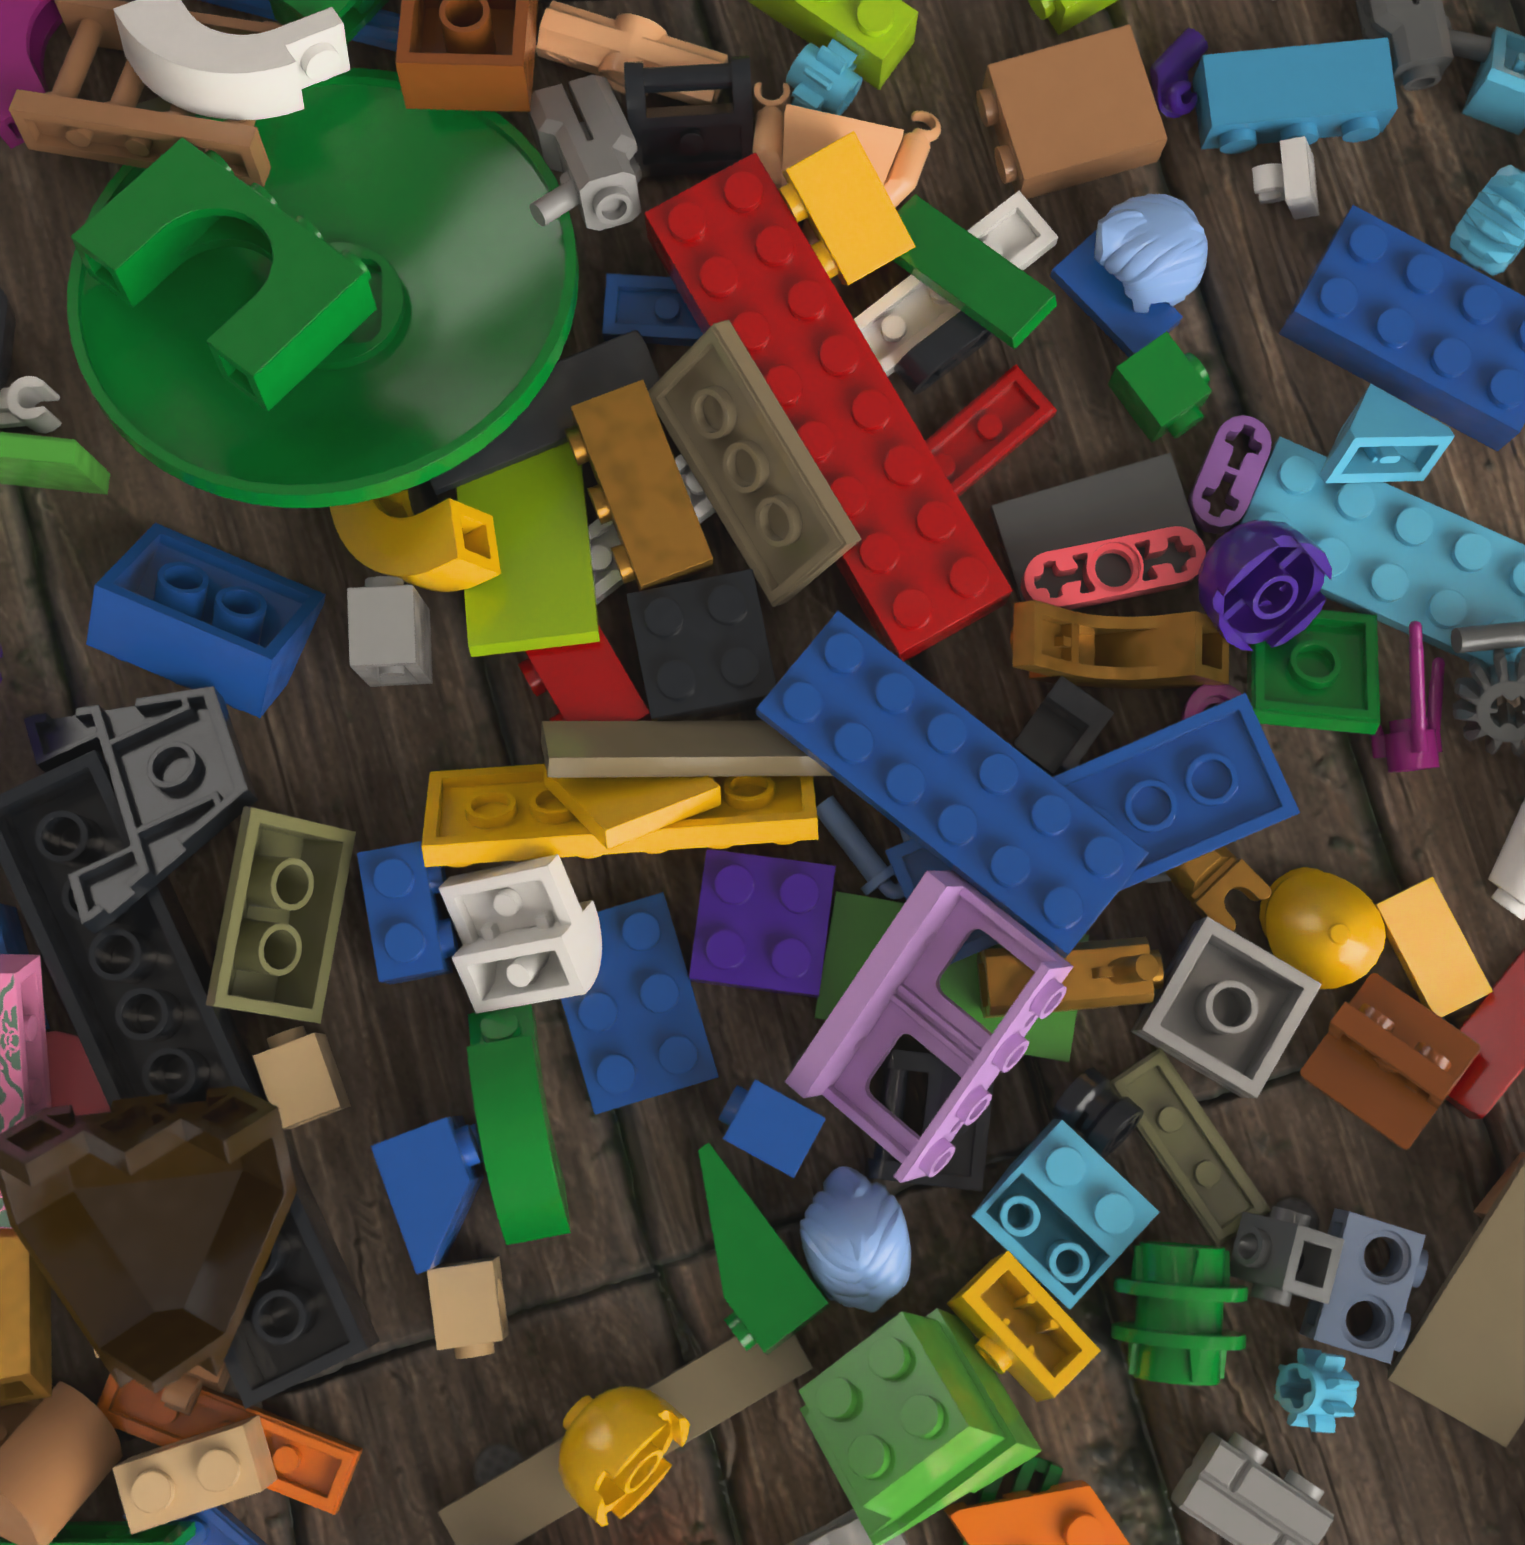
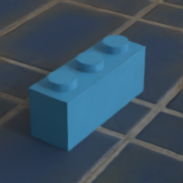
(1294, 94)

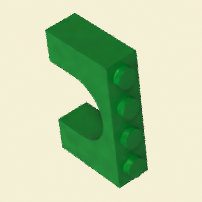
(198, 204)

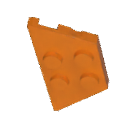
(1058, 1516)

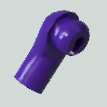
(1170, 75)

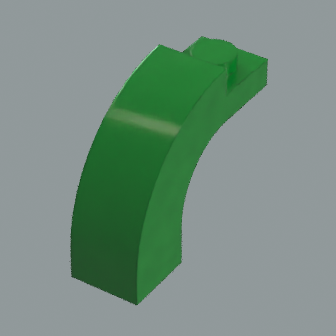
(516, 1125)

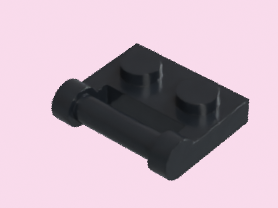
(692, 136)
(967, 1164)

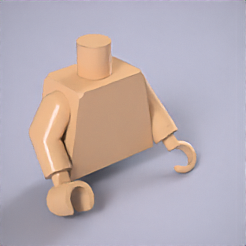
(792, 133)

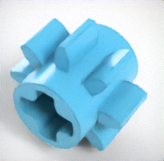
(824, 78)
(1316, 1390)

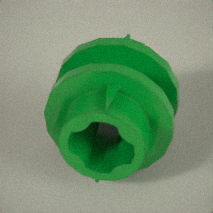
(1179, 1313)

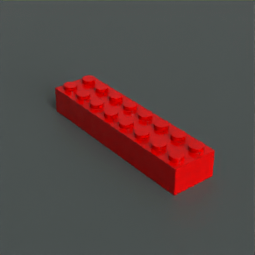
(747, 262)

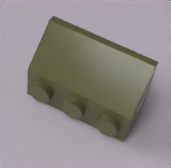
(281, 916)

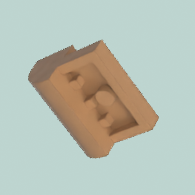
(51, 1462)

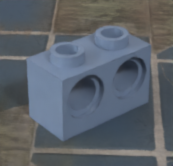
(1383, 1291)

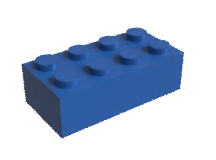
(1417, 327)

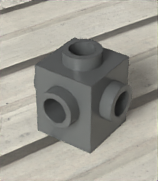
(1285, 1257)

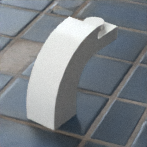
(227, 72)

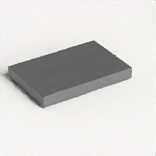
(1093, 510)

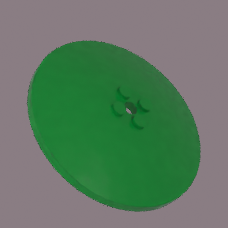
(461, 331)

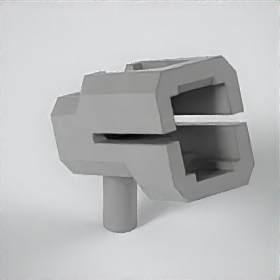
(593, 154)

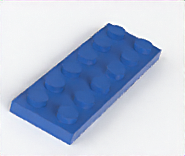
(951, 784)
(1167, 792)

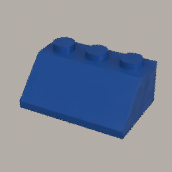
(203, 618)

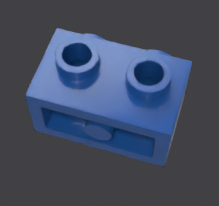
(406, 914)

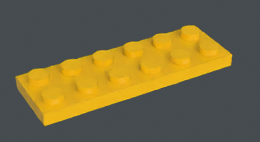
(515, 818)

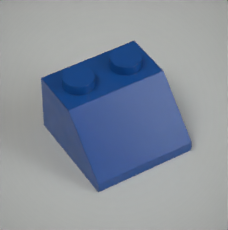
(431, 1184)

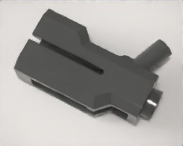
(1419, 39)

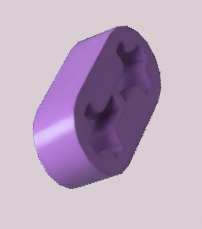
(1242, 479)

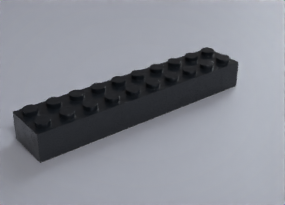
(147, 1032)

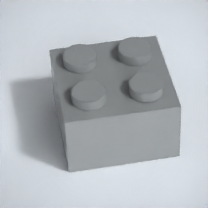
(1226, 1008)

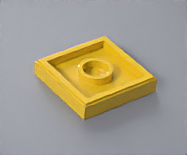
(633, 806)

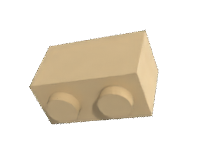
(195, 1474)

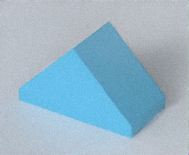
(1500, 84)
(1385, 442)

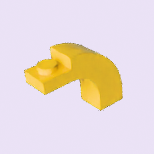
(434, 550)

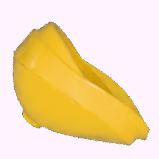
(1322, 926)

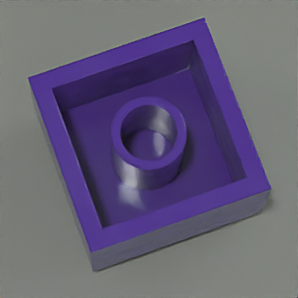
(762, 923)

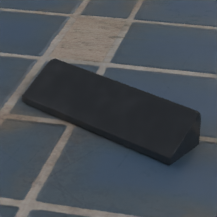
(544, 420)

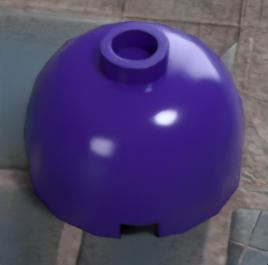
(1262, 583)

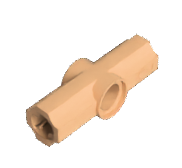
(604, 44)

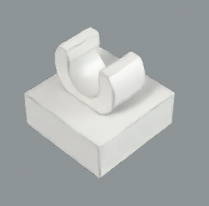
(1291, 180)

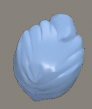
(1152, 249)
(856, 1241)

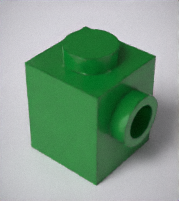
(1162, 388)

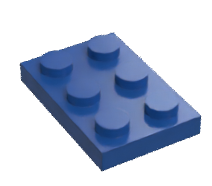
(640, 1018)

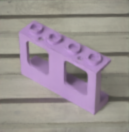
(902, 995)

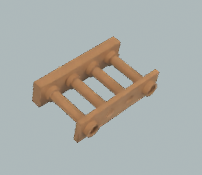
(117, 129)

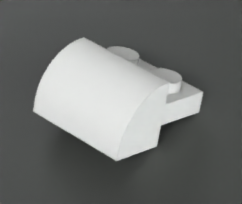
(522, 934)

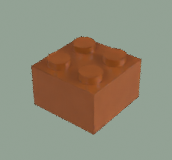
(467, 54)

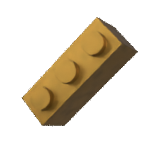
(638, 488)

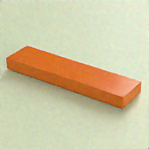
(306, 1461)

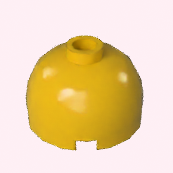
(617, 1449)

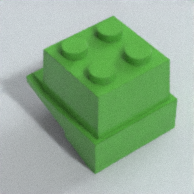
(914, 1422)

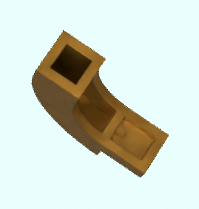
(1117, 650)

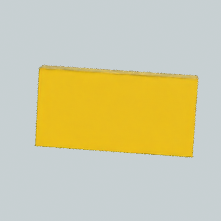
(1432, 948)

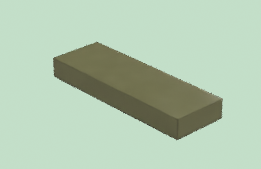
(1189, 1147)

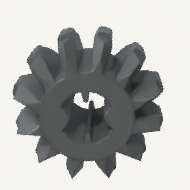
(1480, 702)

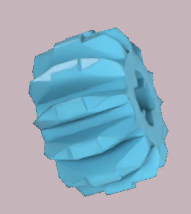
(1494, 224)

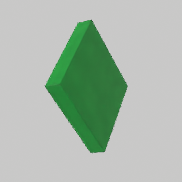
(1319, 676)

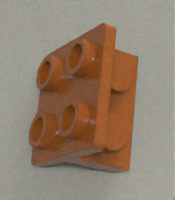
(1389, 1060)

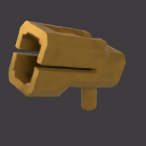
(1101, 976)

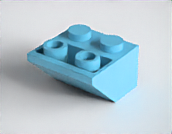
(1064, 1212)

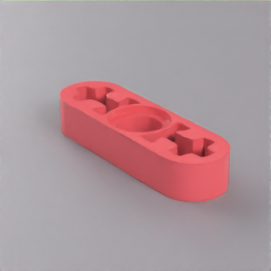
(1155, 544)

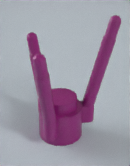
(1416, 740)

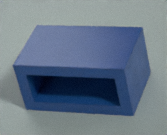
(770, 1126)

